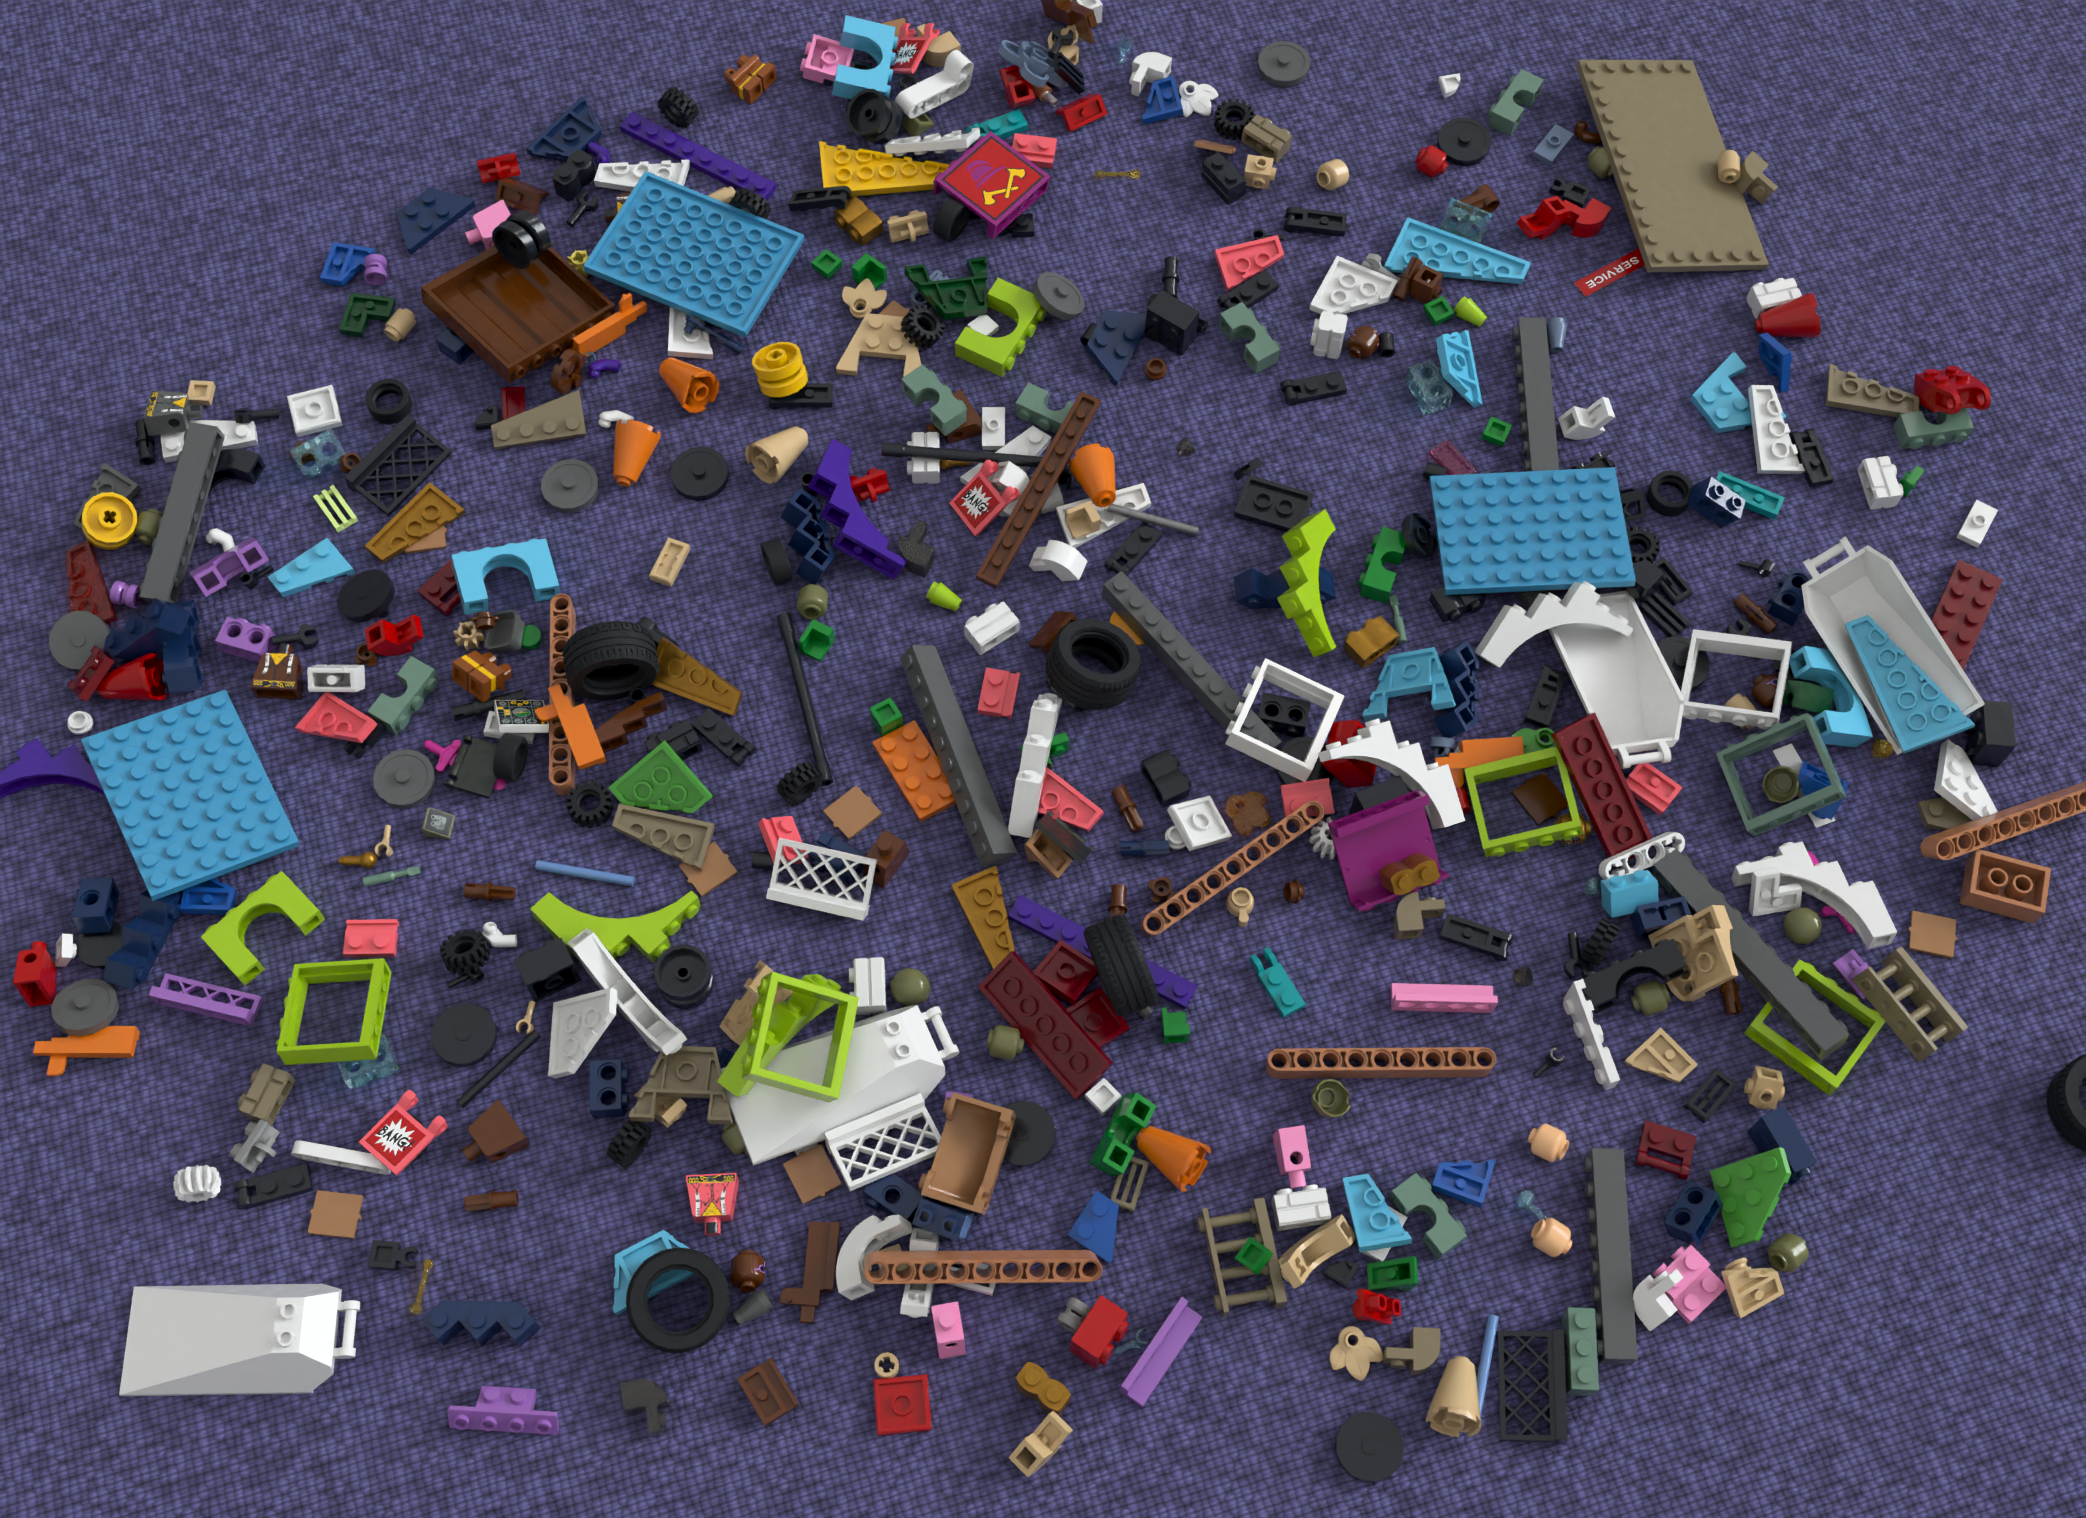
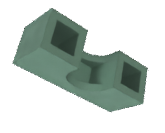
(1521, 90)
(1241, 323)
(924, 386)
(1033, 408)
(1915, 431)
(395, 712)
(1416, 1196)
(1582, 1361)

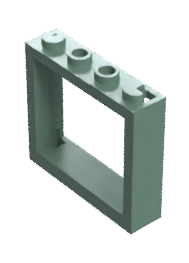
(1794, 809)

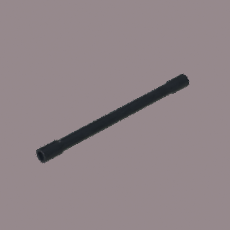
(901, 450)
(788, 633)

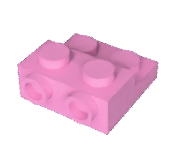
(824, 58)
(1697, 1287)

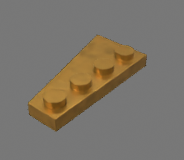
(418, 519)
(693, 680)
(985, 911)

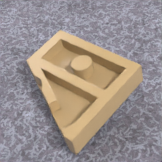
(1751, 1288)

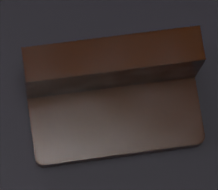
(520, 194)
(1046, 635)

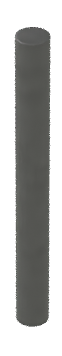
(1153, 519)

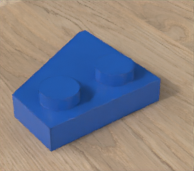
(1163, 101)
(344, 263)
(1776, 359)
(208, 898)
(1097, 1226)

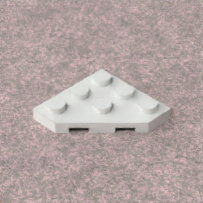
(1351, 288)
(1960, 783)
(577, 1028)

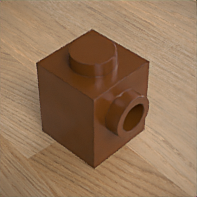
(1426, 285)

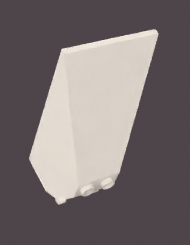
(1874, 587)
(1624, 682)
(885, 1064)
(234, 1339)

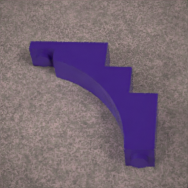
(856, 533)

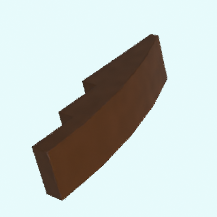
(614, 731)

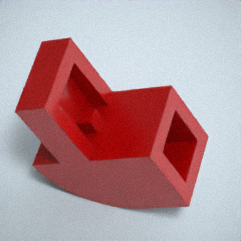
(1017, 89)
(1546, 219)
(1587, 221)
(393, 639)

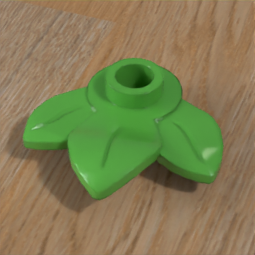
(1532, 738)

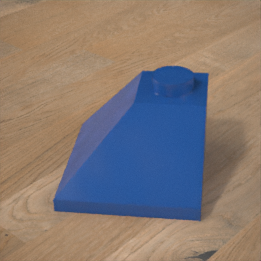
(1815, 779)

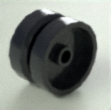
(874, 116)
(521, 239)
(684, 976)

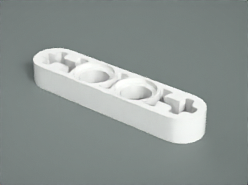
(1641, 853)
(338, 1157)

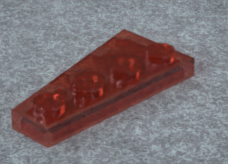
(87, 583)

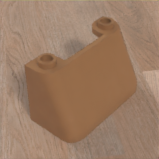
(968, 1153)

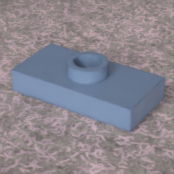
(1553, 144)

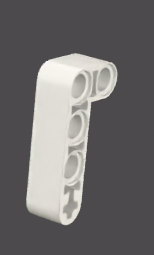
(938, 88)

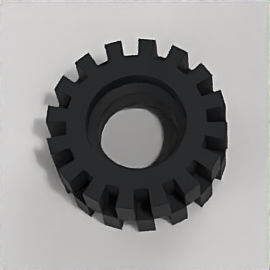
(678, 107)
(1230, 109)
(751, 202)
(929, 320)
(1646, 540)
(799, 783)
(591, 817)
(1600, 941)
(461, 962)
(629, 1143)

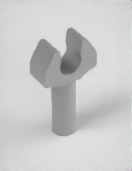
(1376, 266)

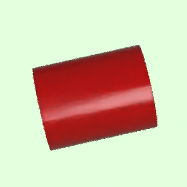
(1464, 801)

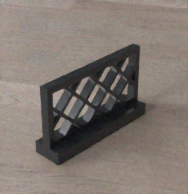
(380, 456)
(1555, 1378)

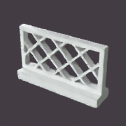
(815, 899)
(871, 1127)

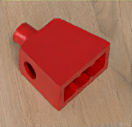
(36, 975)

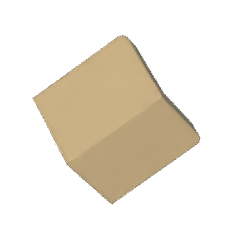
(1082, 520)

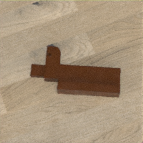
(819, 1269)

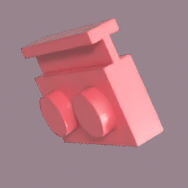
(1036, 149)
(998, 693)
(1652, 787)
(1298, 794)
(778, 828)
(371, 938)

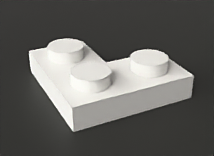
(1768, 896)

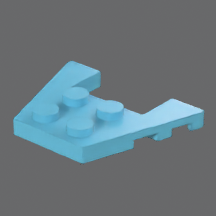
(1722, 401)
(1410, 674)

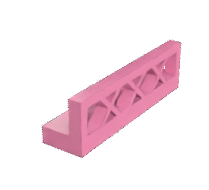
(1442, 998)

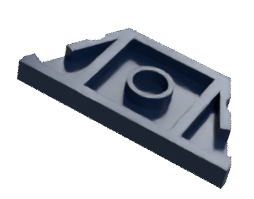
(567, 134)
(431, 215)
(1115, 341)

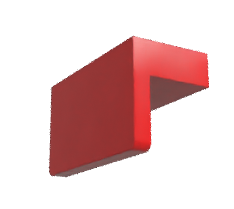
(1082, 111)

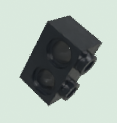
(1284, 709)

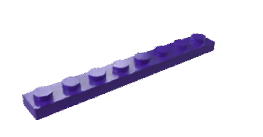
(699, 157)
(1057, 928)

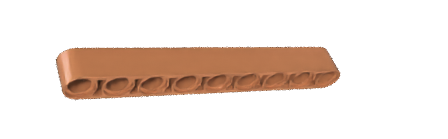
(560, 747)
(2005, 823)
(1242, 863)
(1390, 1056)
(971, 1259)

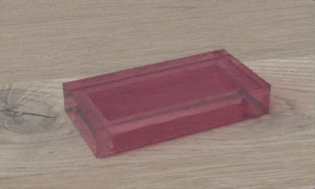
(1450, 457)

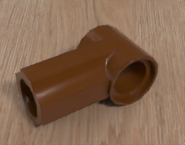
(1483, 199)

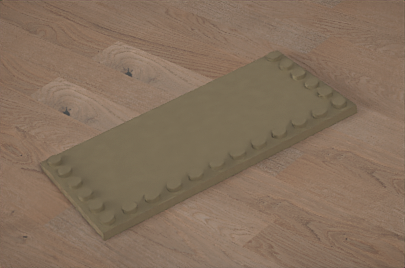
(1666, 166)

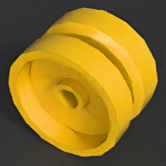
(780, 369)
(109, 507)

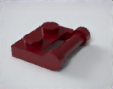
(439, 588)
(91, 673)
(1668, 1143)

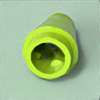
(1470, 312)
(943, 596)

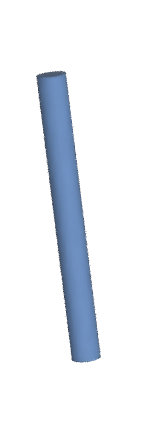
(584, 873)
(1485, 1359)

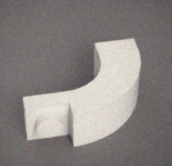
(865, 1238)
(918, 1297)

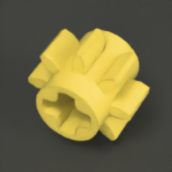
(577, 260)

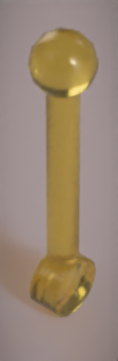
(1135, 173)
(416, 1307)

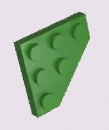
(661, 783)
(1750, 1193)

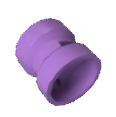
(375, 269)
(124, 594)

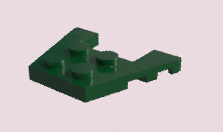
(954, 296)

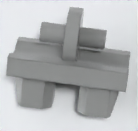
(258, 1145)

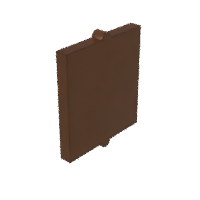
(1540, 798)

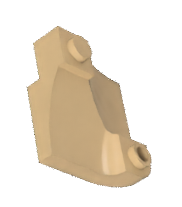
(1705, 948)

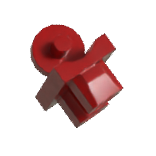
(498, 167)
(870, 485)
(1375, 1307)

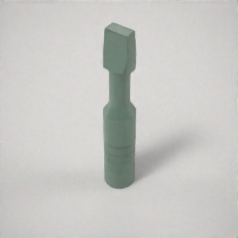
(1398, 620)
(389, 876)

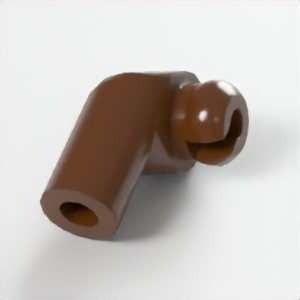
(1585, 135)

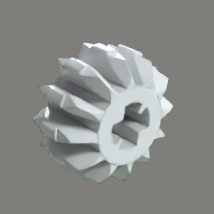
(1320, 839)
(197, 1183)

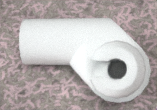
(615, 415)
(218, 536)
(496, 938)

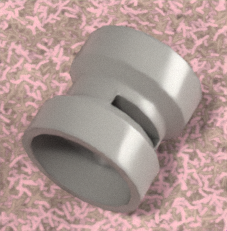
(1073, 1315)

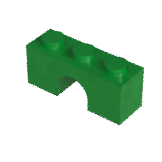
(1378, 581)
(1129, 1117)

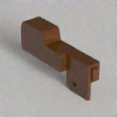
(1070, 14)

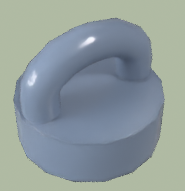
(1441, 743)

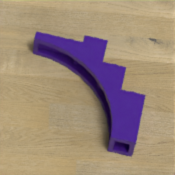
(39, 768)

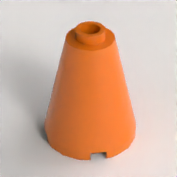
(689, 384)
(632, 450)
(1095, 473)
(1174, 1155)

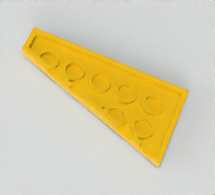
(875, 172)

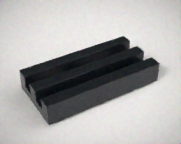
(1069, 72)
(1667, 587)
(1666, 612)
(1697, 1111)

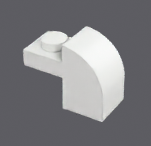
(1148, 68)
(1586, 423)
(1009, 475)
(1060, 559)
(1651, 1301)

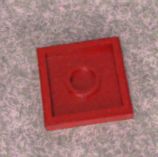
(902, 1405)

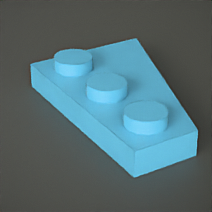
(314, 566)
(1371, 1217)

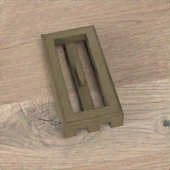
(1122, 1203)

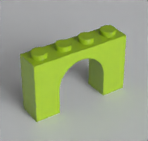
(999, 353)
(275, 896)

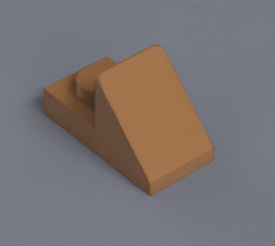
(1047, 854)

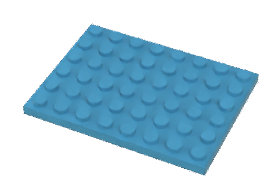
(694, 253)
(1530, 531)
(189, 794)

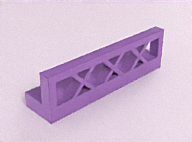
(206, 1005)
(1160, 1353)

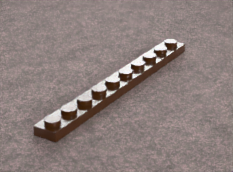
(1038, 490)

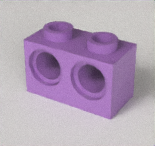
(244, 643)

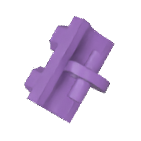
(1849, 968)

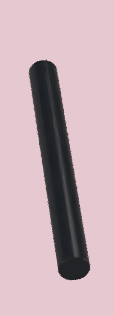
(494, 1072)

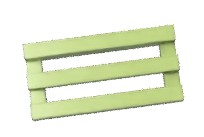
(326, 495)

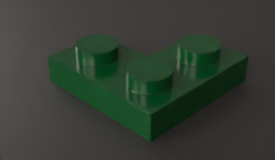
(361, 309)

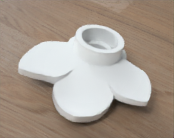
(1198, 100)

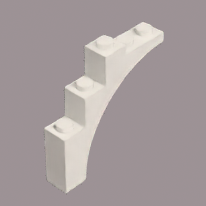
(1514, 627)
(1378, 746)
(1033, 764)
(1825, 881)
(631, 1002)

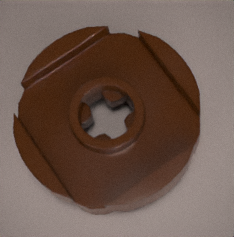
(569, 372)

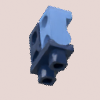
(943, 1220)

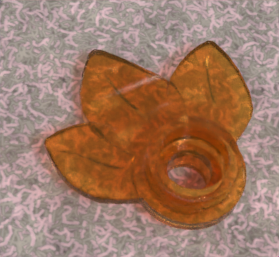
(1251, 813)

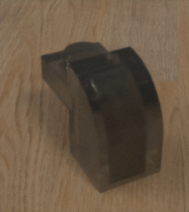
(918, 556)
(647, 1397)

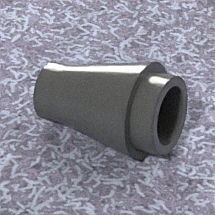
(753, 1307)

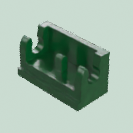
(1808, 696)

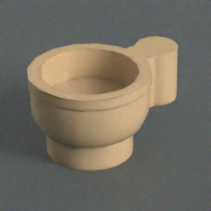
(1240, 904)

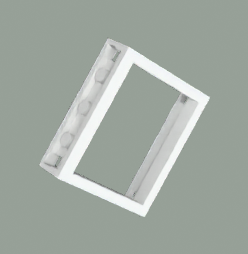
(1741, 646)
(1300, 686)

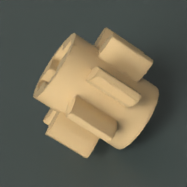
(463, 638)

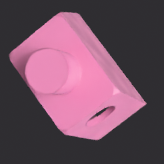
(486, 222)
(1288, 1143)
(948, 1330)

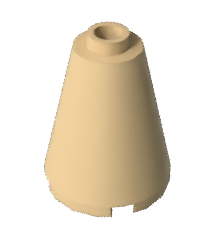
(776, 453)
(1456, 1400)

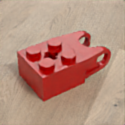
(1950, 390)

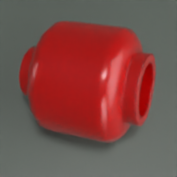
(1431, 161)

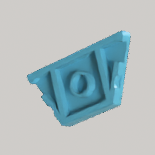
(1459, 365)
(631, 1258)

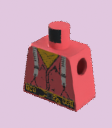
(712, 1199)

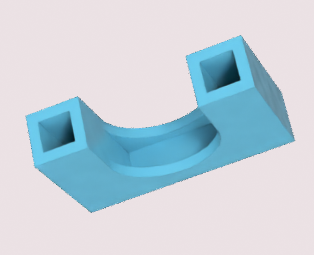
(878, 42)
(530, 557)
(1847, 724)

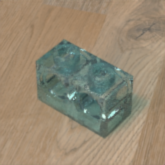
(1467, 216)
(1425, 388)
(314, 447)
(369, 1069)

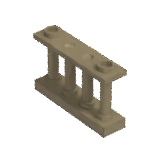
(1922, 993)
(1256, 1215)

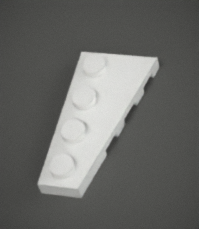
(932, 142)
(625, 176)
(684, 344)
(1771, 435)
(236, 437)
(1030, 442)
(1130, 497)
(1591, 1035)

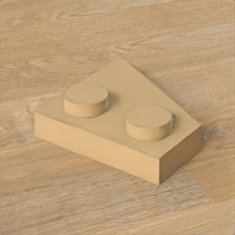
(1662, 1058)

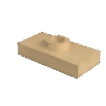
(669, 562)

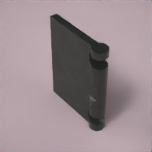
(473, 768)
(1064, 837)

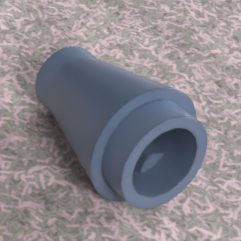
(1556, 333)

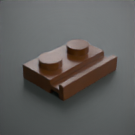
(767, 1392)

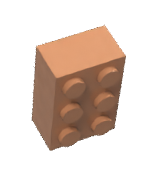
(2005, 886)

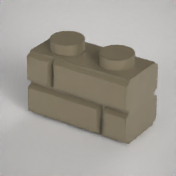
(1266, 138)
(266, 1094)

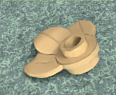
(863, 296)
(1357, 1356)

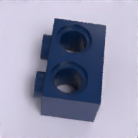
(1716, 502)
(1789, 595)
(1654, 916)
(602, 1089)
(1698, 1216)

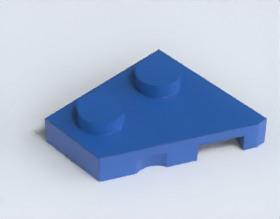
(1464, 1180)

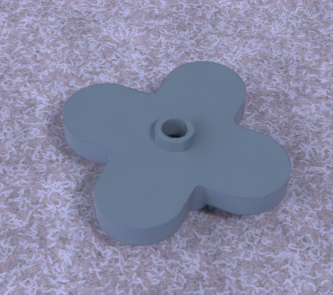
(1033, 62)

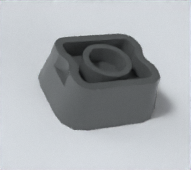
(506, 634)

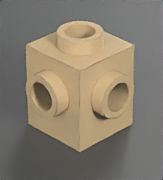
(1259, 171)
(1765, 1088)

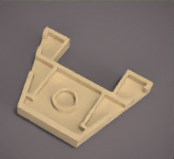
(881, 338)
(739, 1018)

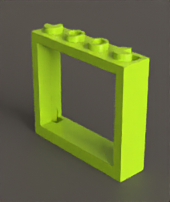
(1515, 766)
(325, 972)
(839, 1044)
(1795, 1057)

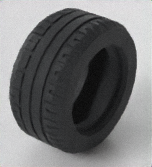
(610, 660)
(1084, 686)
(1121, 965)
(2064, 1102)
(640, 1286)

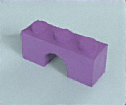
(220, 569)

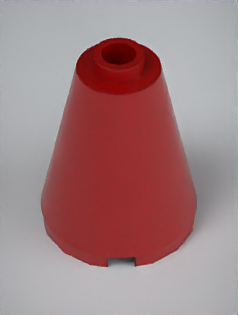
(1791, 319)
(135, 680)

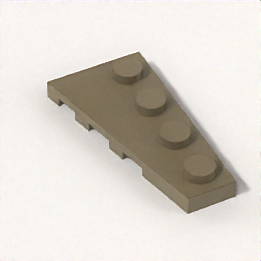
(1857, 394)
(546, 423)
(667, 833)

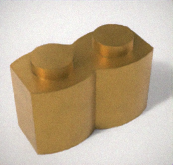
(858, 221)
(1371, 641)
(1408, 874)
(1036, 1385)

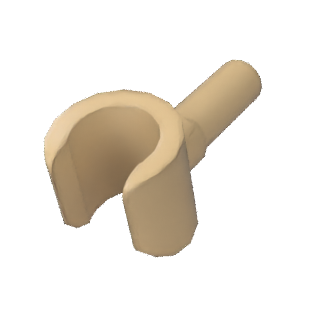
(385, 842)
(527, 1019)

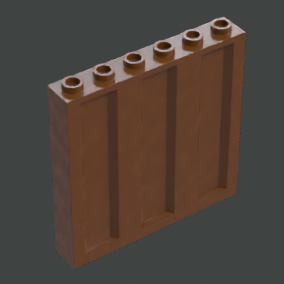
(513, 313)

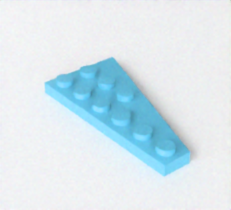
(1453, 255)
(1908, 697)

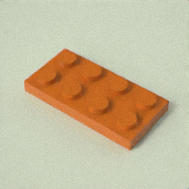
(915, 770)

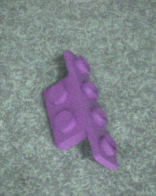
(505, 1411)

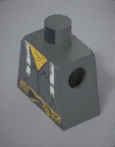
(169, 412)

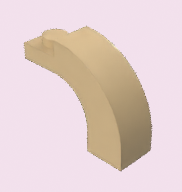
(1314, 1249)

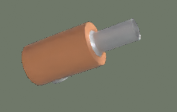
(1044, 93)

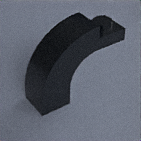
(238, 465)

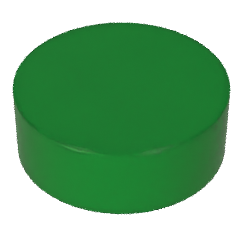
(531, 637)

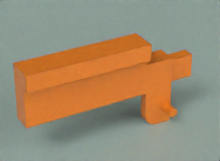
(610, 328)
(576, 726)
(1480, 752)
(106, 1043)

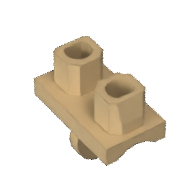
(908, 226)

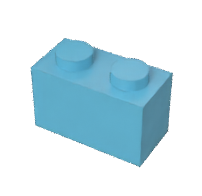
(1626, 892)

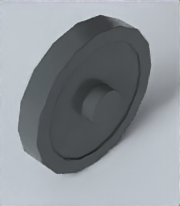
(1283, 64)
(1058, 296)
(570, 486)
(75, 637)
(404, 778)
(85, 1007)

